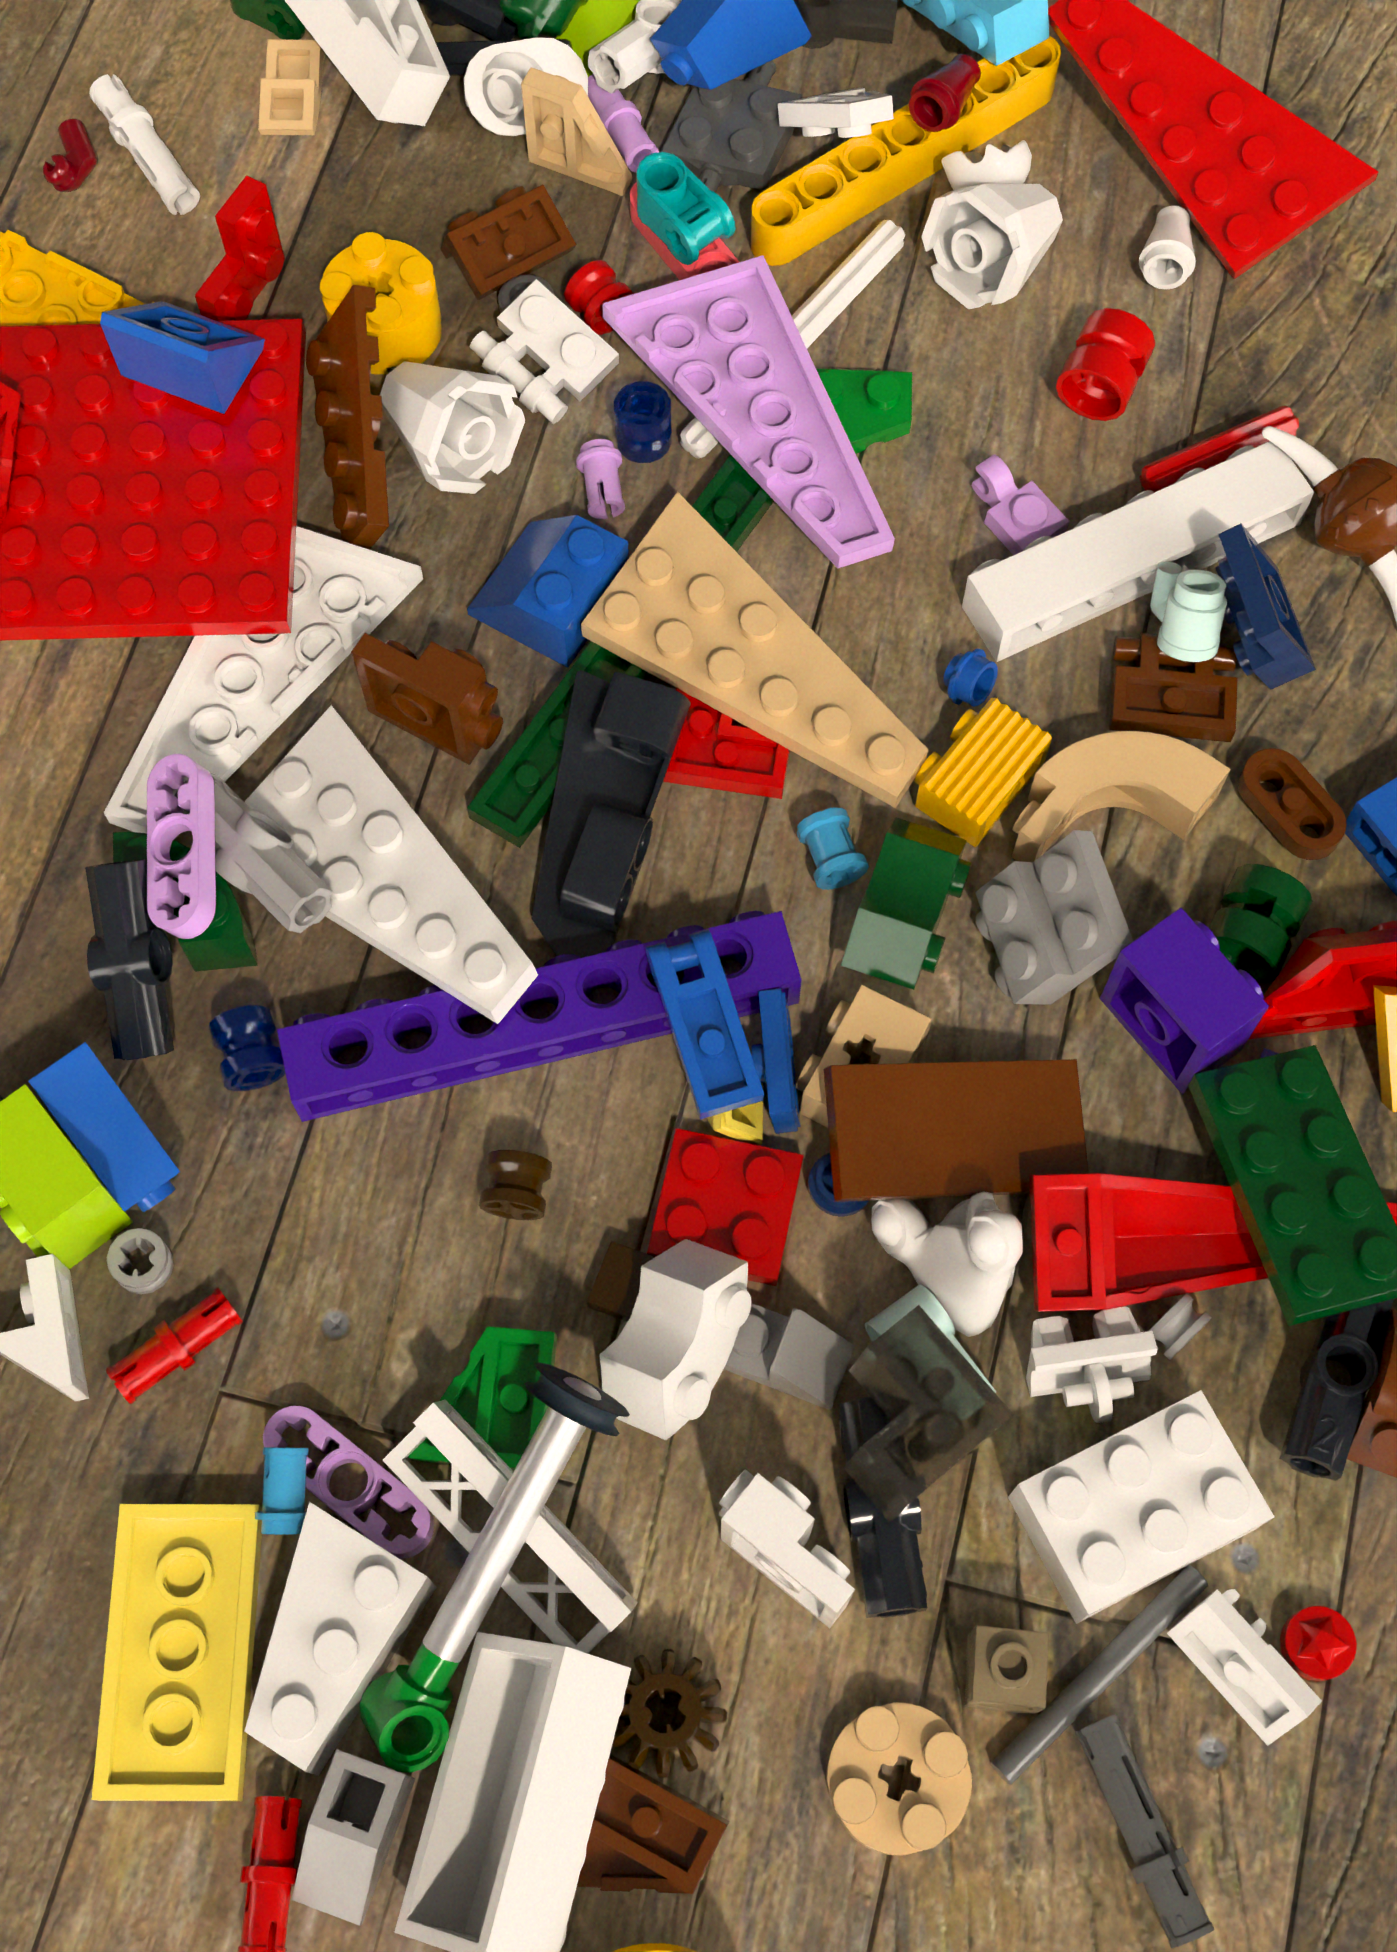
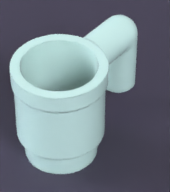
(1190, 610)

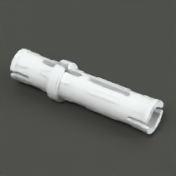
(133, 128)

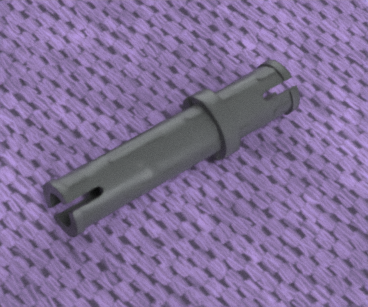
(1149, 1842)

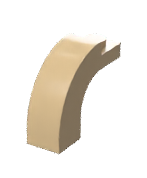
(1122, 770)

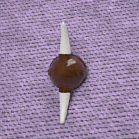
(1354, 507)

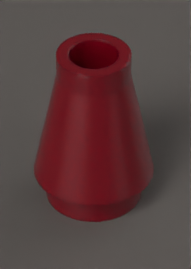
(941, 96)

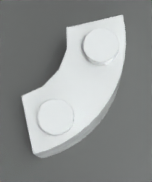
(677, 1337)

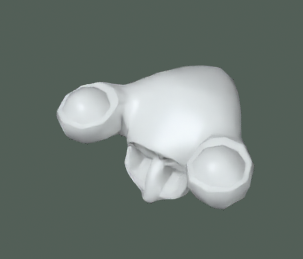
(961, 1261)

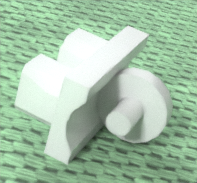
(1090, 1369)

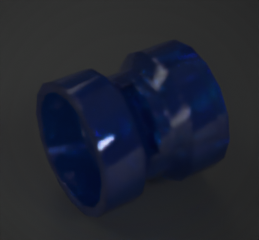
(643, 422)
(247, 1048)

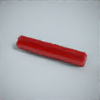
(1215, 449)

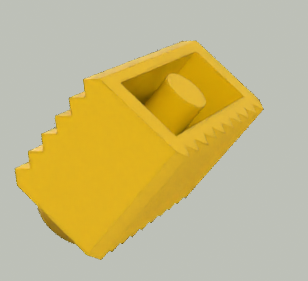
(981, 771)

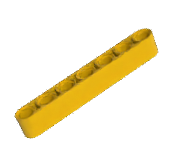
(894, 158)

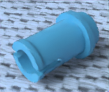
(283, 1490)

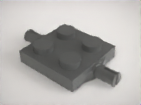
(733, 131)

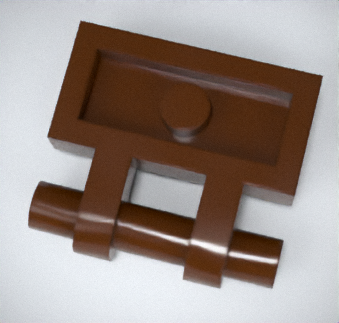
(1172, 701)

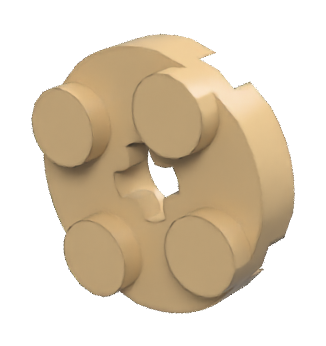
(936, 1758)

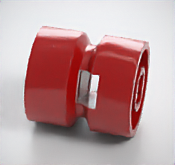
(1105, 364)

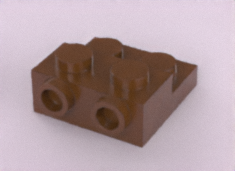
(433, 698)

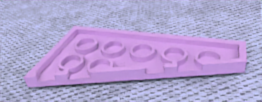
(749, 379)

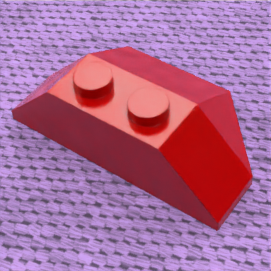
(1331, 982)

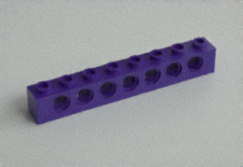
(576, 1028)

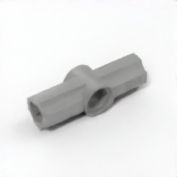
(258, 859)

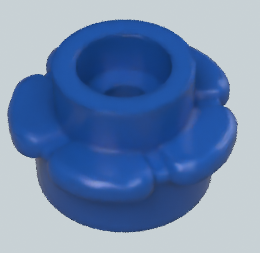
(970, 677)

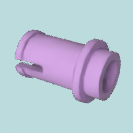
(600, 467)

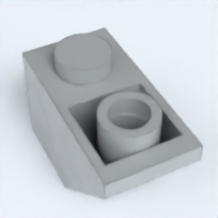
(350, 1836)

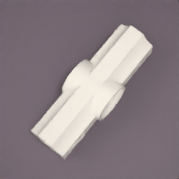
(630, 51)

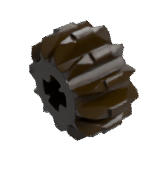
(688, 1708)

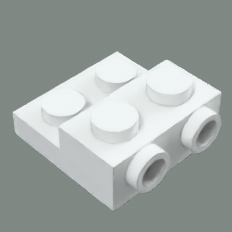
(769, 1530)

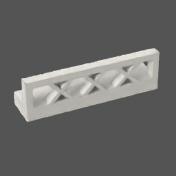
(548, 1537)

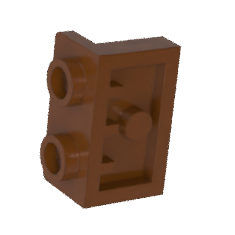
(507, 241)

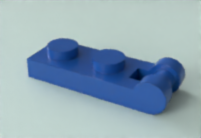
(705, 1026)

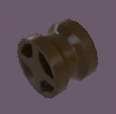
(515, 1185)

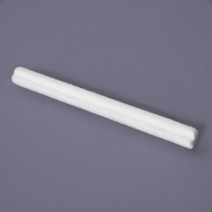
(823, 307)

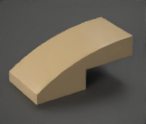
(291, 87)

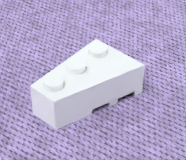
(381, 53)

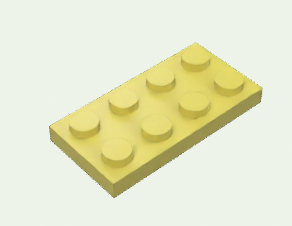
(179, 1653)

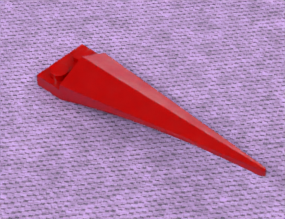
(1135, 1240)

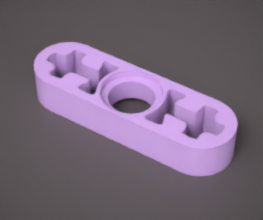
(197, 868)
(399, 1498)

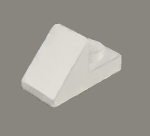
(52, 1345)

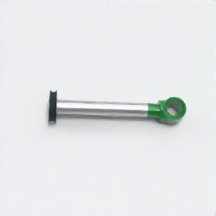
(422, 1687)

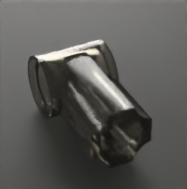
(848, 20)

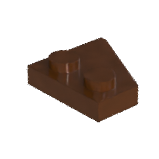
(647, 1835)

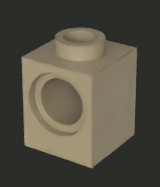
(1006, 1670)

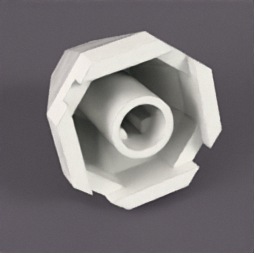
(990, 239)
(453, 422)

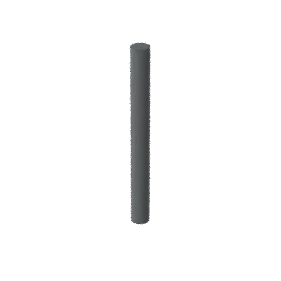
(1099, 1674)

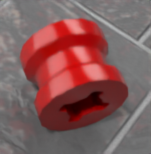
(591, 288)

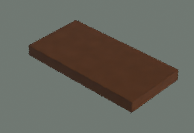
(952, 1127)

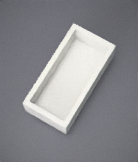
(514, 1798)

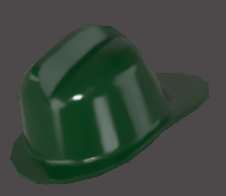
(540, 16)

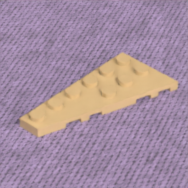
(725, 637)

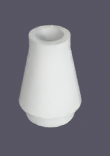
(1169, 251)

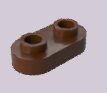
(1295, 804)

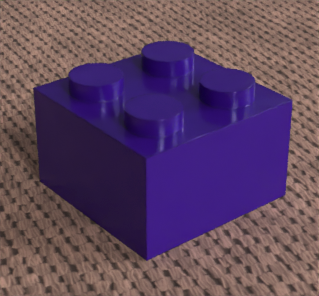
(1183, 998)

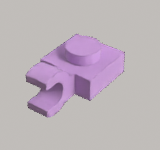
(1016, 513)

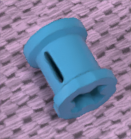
(831, 848)

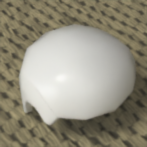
(997, 166)

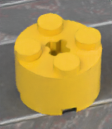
(405, 292)

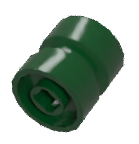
(1259, 918)

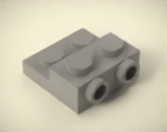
(1052, 921)

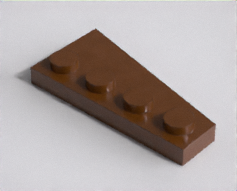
(351, 418)

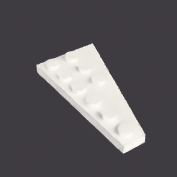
(389, 870)

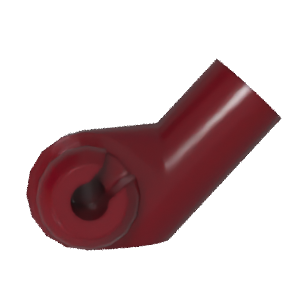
(78, 161)

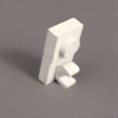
(1244, 1666)

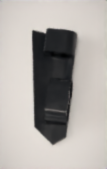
(602, 807)

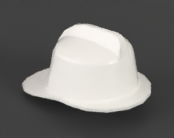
(496, 76)

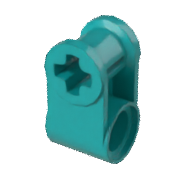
(680, 207)

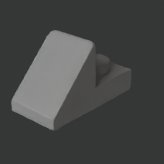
(791, 1355)

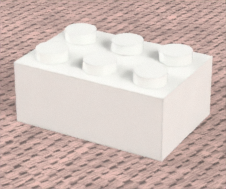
(1139, 1506)

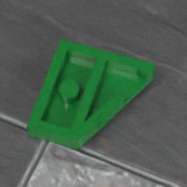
(870, 404)
(493, 1392)

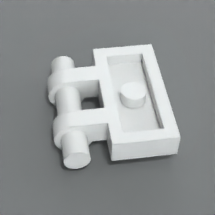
(556, 340)

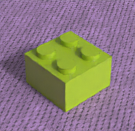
(48, 1186)

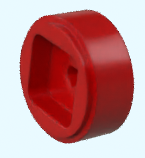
(1318, 1643)

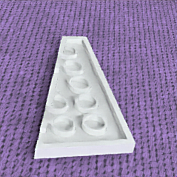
(245, 686)

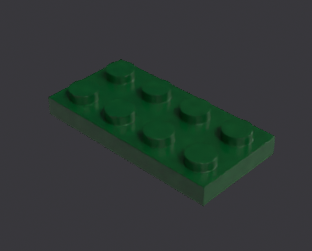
(1301, 1183)

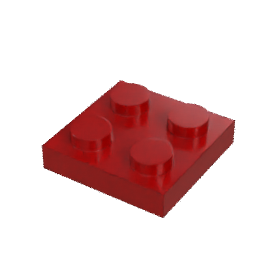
(728, 1199)

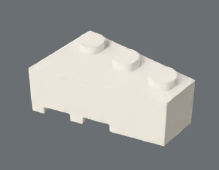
(331, 1638)

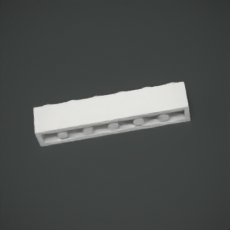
(1117, 554)

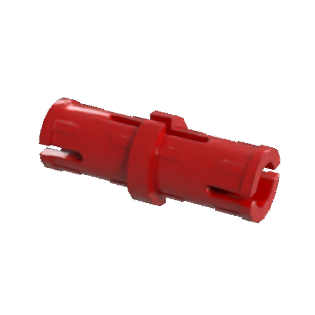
(173, 1346)
(270, 1874)

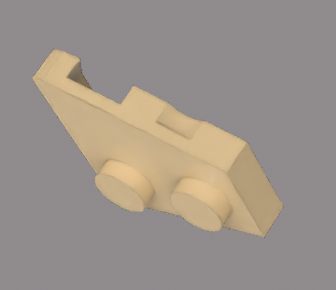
(568, 133)

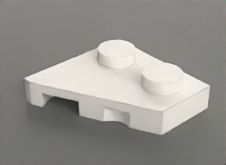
(847, 110)

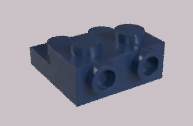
(1262, 612)

